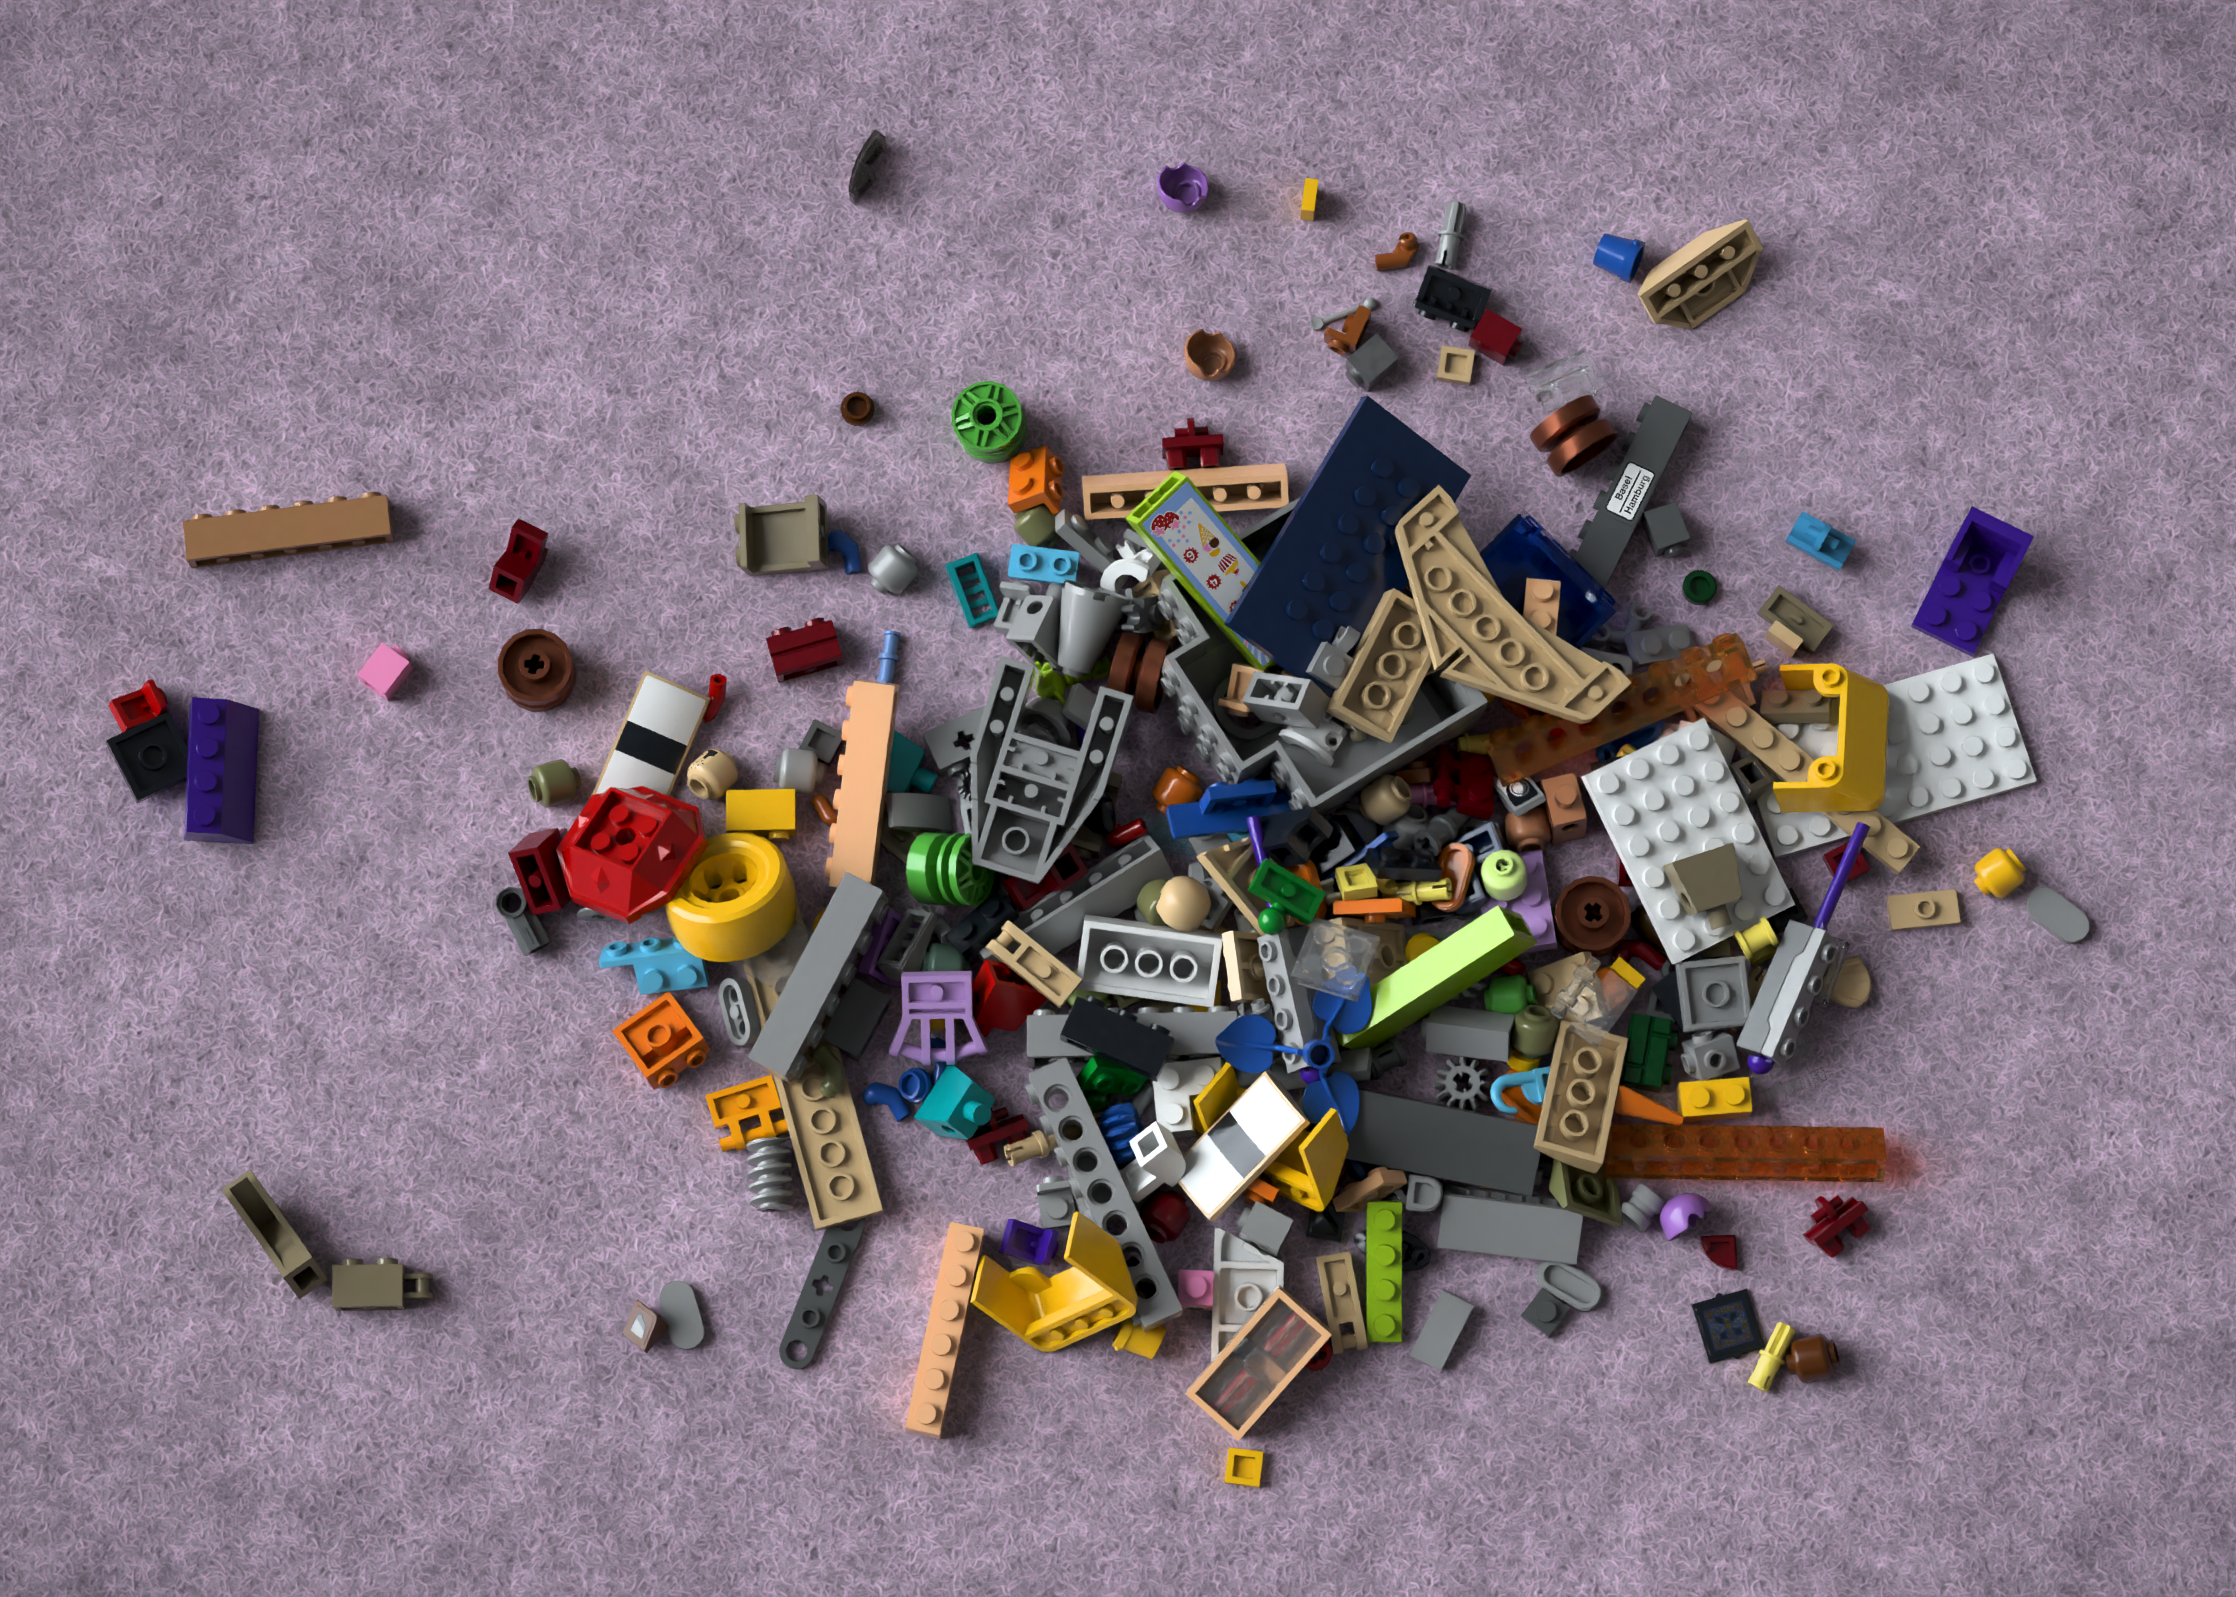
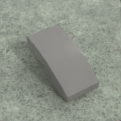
(918, 811)
(1442, 1330)

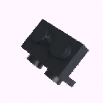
(1452, 299)

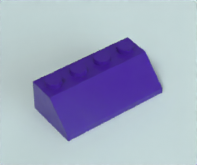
(221, 771)

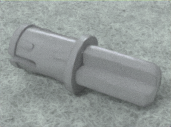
(1451, 235)

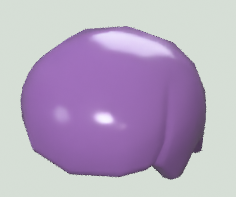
(1191, 197)
(1682, 1212)

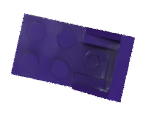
(1972, 581)

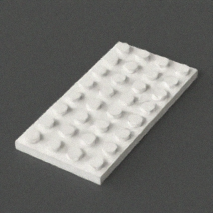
(1946, 747)

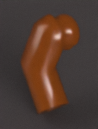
(1401, 255)
(824, 809)

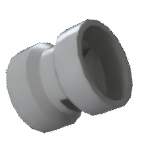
(1641, 1207)

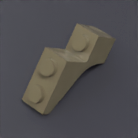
(275, 1234)

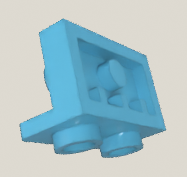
(1043, 564)

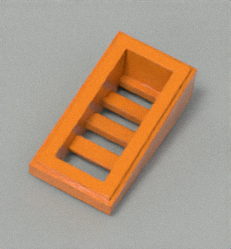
(1636, 1105)

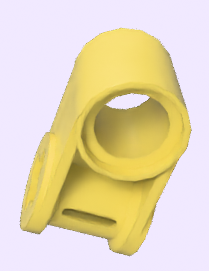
(1757, 942)

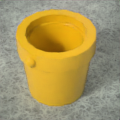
(1137, 1341)

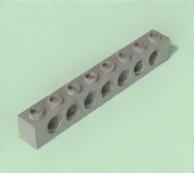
(1060, 1079)

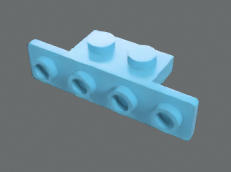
(658, 964)

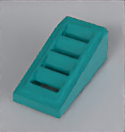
(961, 594)

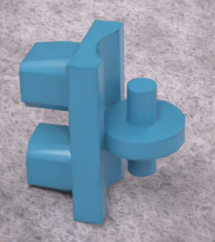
(1820, 541)

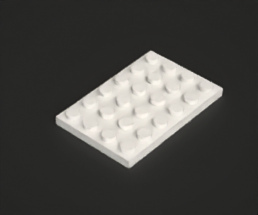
(1676, 804)

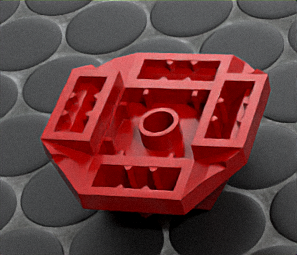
(631, 851)

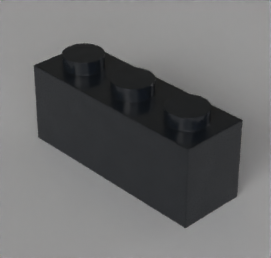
(1117, 1037)

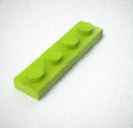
(1384, 1271)

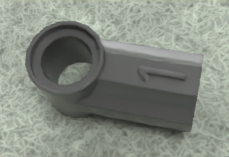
(525, 927)

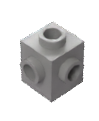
(1709, 1055)

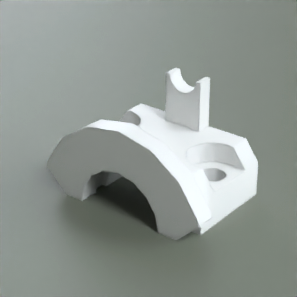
(1139, 565)
(1317, 740)

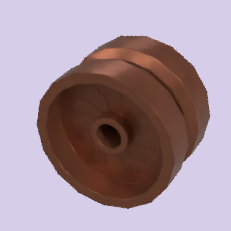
(1573, 435)
(531, 651)
(1138, 671)
(1593, 897)

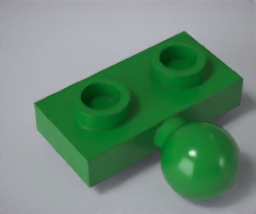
(1286, 894)
(1105, 1077)

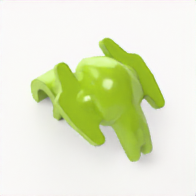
(1053, 685)

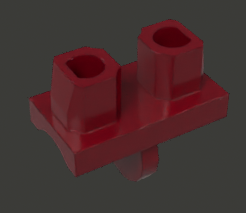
(1192, 443)
(982, 1140)
(1832, 1219)

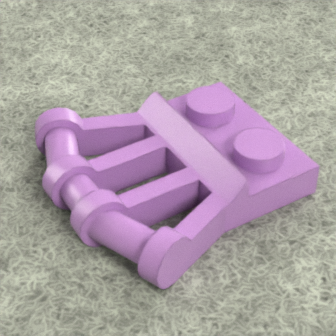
(937, 996)

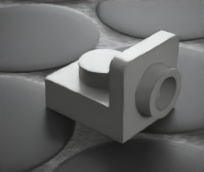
(1055, 1202)

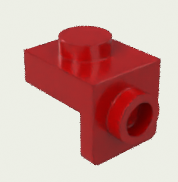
(138, 706)

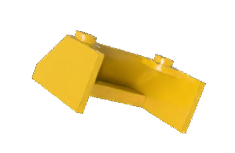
(1858, 773)
(1307, 1166)
(1065, 1306)

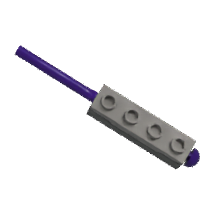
(1795, 976)
(1290, 1001)

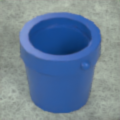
(1619, 256)

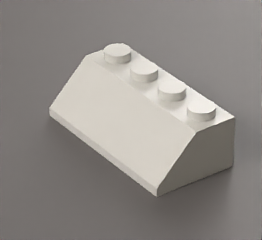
(1149, 961)

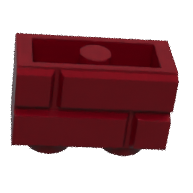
(804, 649)

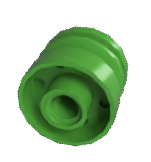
(984, 403)
(943, 872)

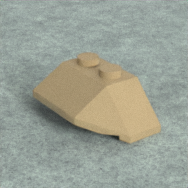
(1701, 276)

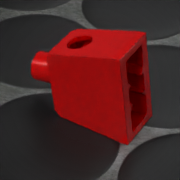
(1002, 998)

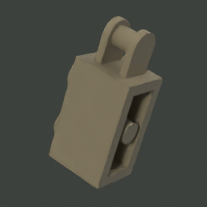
(376, 1285)

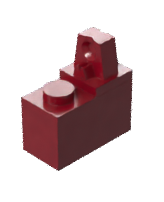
(540, 870)

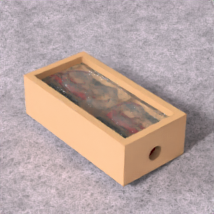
(1259, 1362)

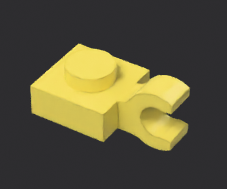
(1359, 882)

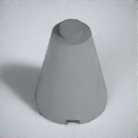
(1086, 625)

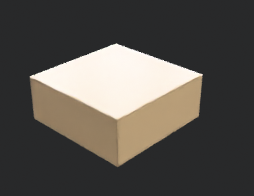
(1455, 365)
(1784, 639)

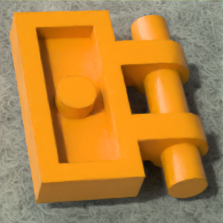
(743, 1103)

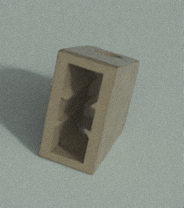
(1707, 883)

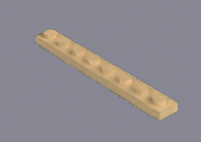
(1792, 765)

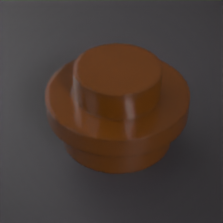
(857, 408)

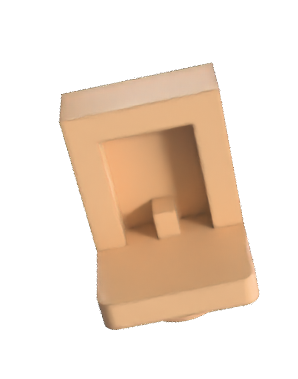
(1239, 681)

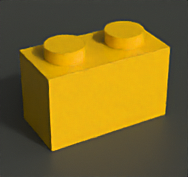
(762, 813)
(1714, 1099)

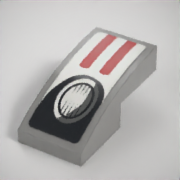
(1518, 796)

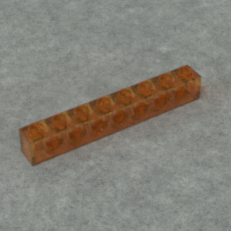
(1638, 713)
(1745, 1153)

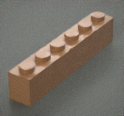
(288, 530)

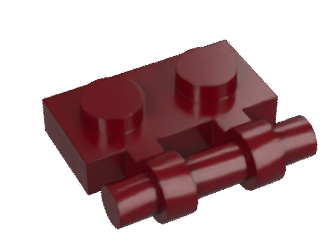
(1473, 782)

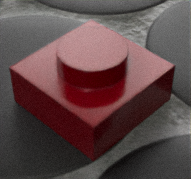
(1833, 858)

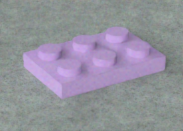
(1532, 903)

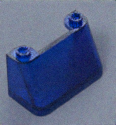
(1530, 551)

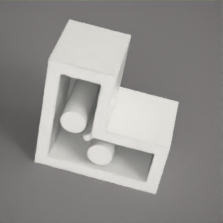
(1178, 1088)

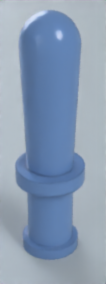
(888, 656)

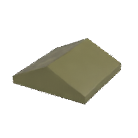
(1586, 1193)

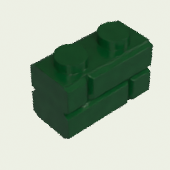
(1647, 1053)

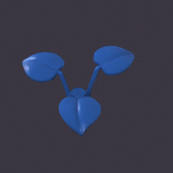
(1249, 1047)

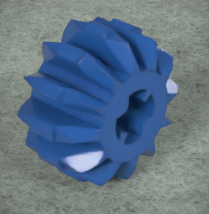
(1119, 1126)

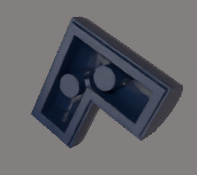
(1482, 843)

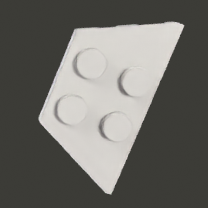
(1241, 1285)

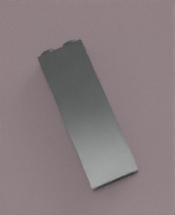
(1445, 1142)

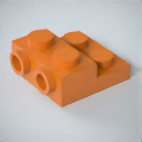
(662, 1041)

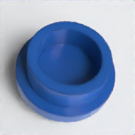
(915, 1085)

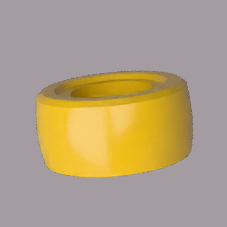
(734, 918)

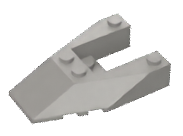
(1034, 792)

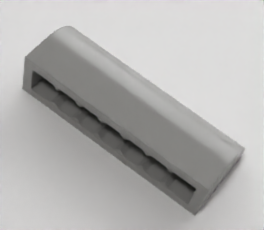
(1508, 1224)

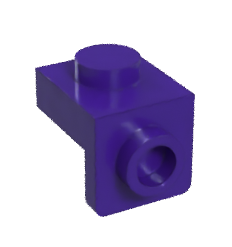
(1029, 1242)

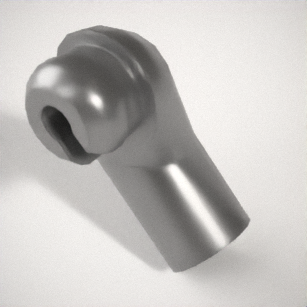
(1140, 1100)

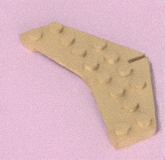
(1497, 645)

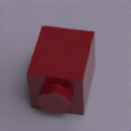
(1496, 337)

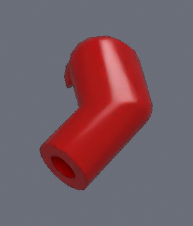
(1126, 833)

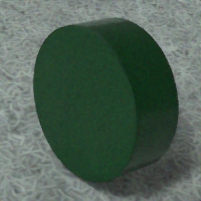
(1699, 587)

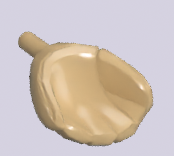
(1852, 984)

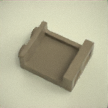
(782, 537)

